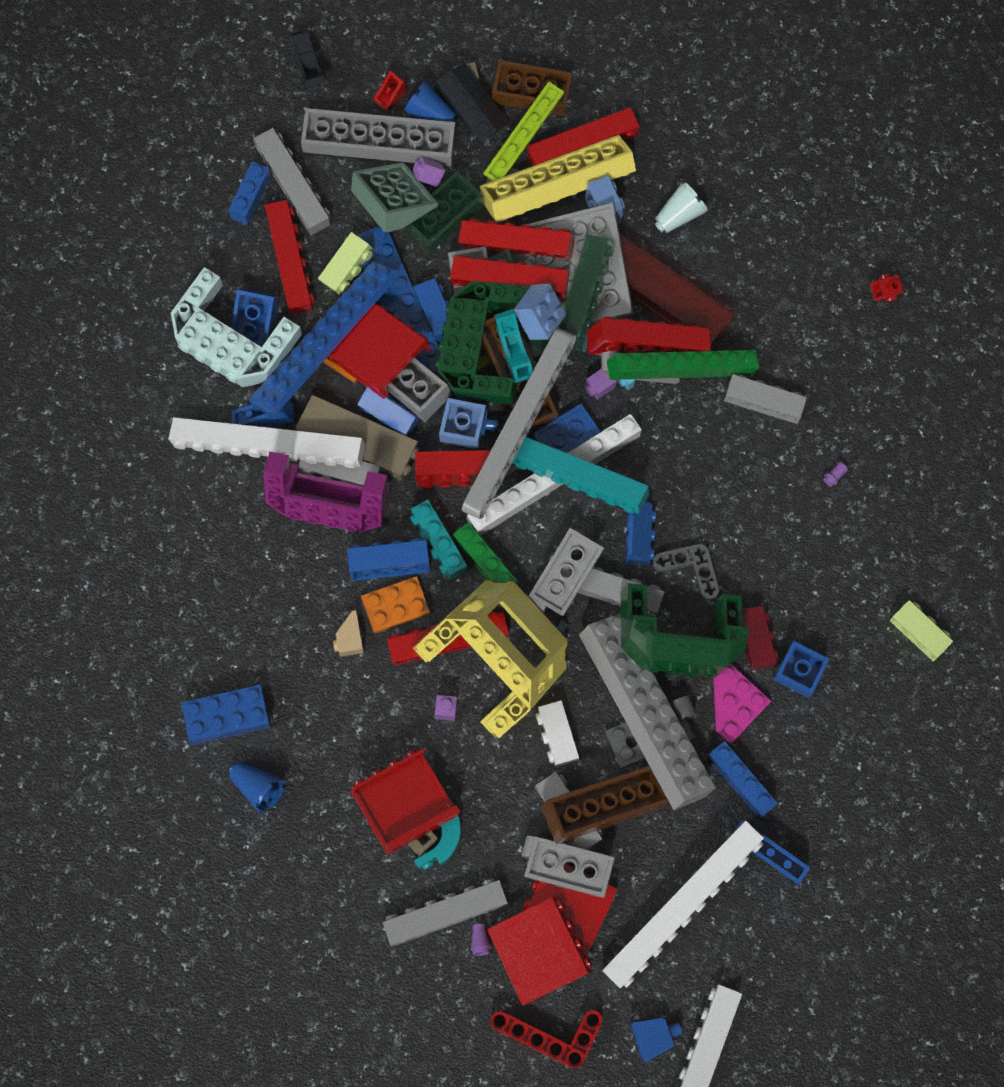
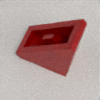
(391, 91)

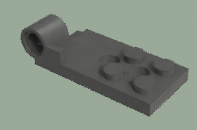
(617, 735)

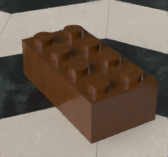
(521, 84)

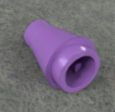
(480, 942)

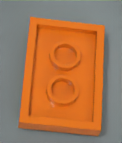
(395, 605)

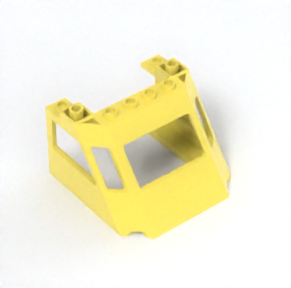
(472, 623)

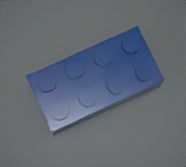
(388, 559)
(226, 715)

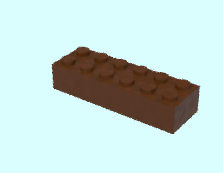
(498, 361)
(603, 804)

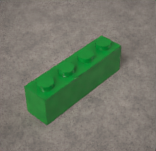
(481, 555)

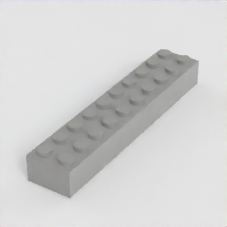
(648, 716)

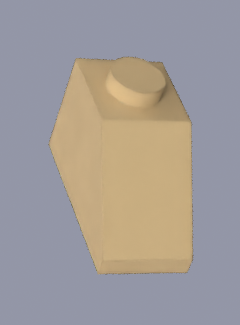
(349, 637)

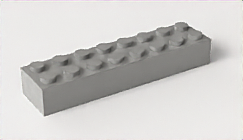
(377, 136)

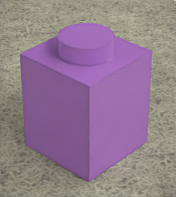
(428, 171)
(599, 385)
(445, 707)

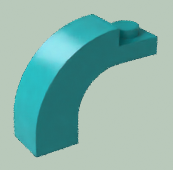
(513, 346)
(445, 848)

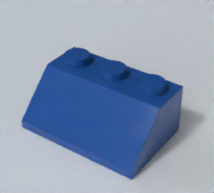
(640, 536)

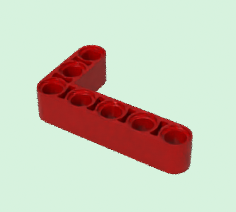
(548, 1040)

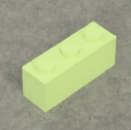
(346, 264)
(921, 630)

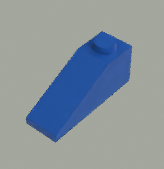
(253, 416)

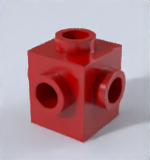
(887, 288)

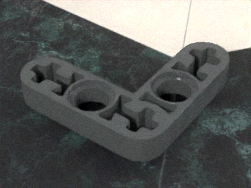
(691, 559)

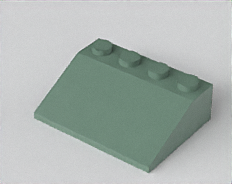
(392, 195)

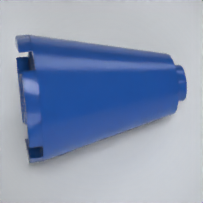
(429, 105)
(257, 785)

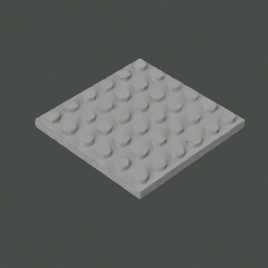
(599, 222)

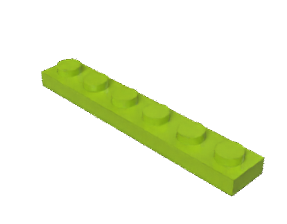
(524, 132)

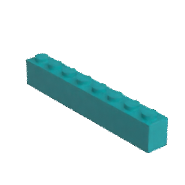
(581, 475)

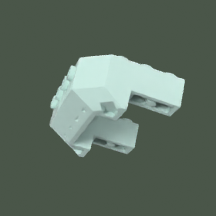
(220, 345)

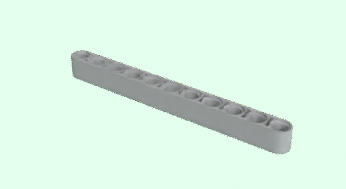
(519, 423)

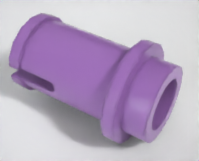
(835, 474)

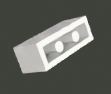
(557, 734)

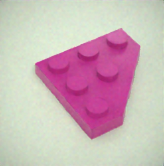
(735, 703)

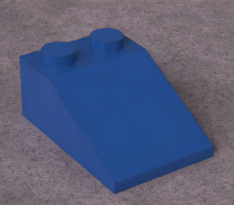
(254, 314)

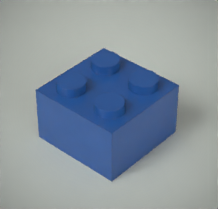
(801, 669)

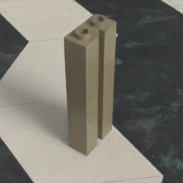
(382, 445)

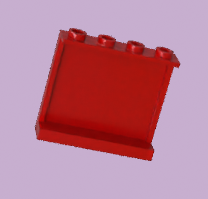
(378, 349)
(403, 801)
(583, 909)
(540, 950)

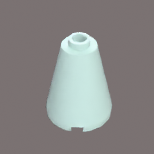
(680, 209)

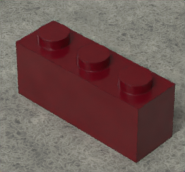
(759, 640)

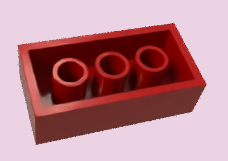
(448, 467)

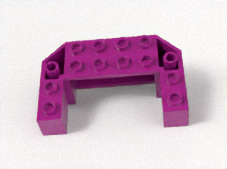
(324, 499)

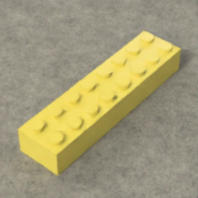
(557, 178)

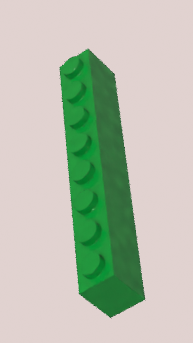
(682, 364)

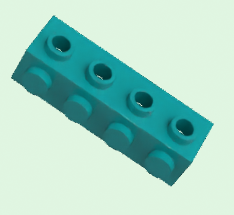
(438, 539)

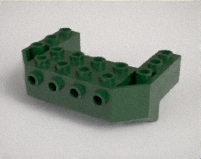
(464, 338)
(681, 652)

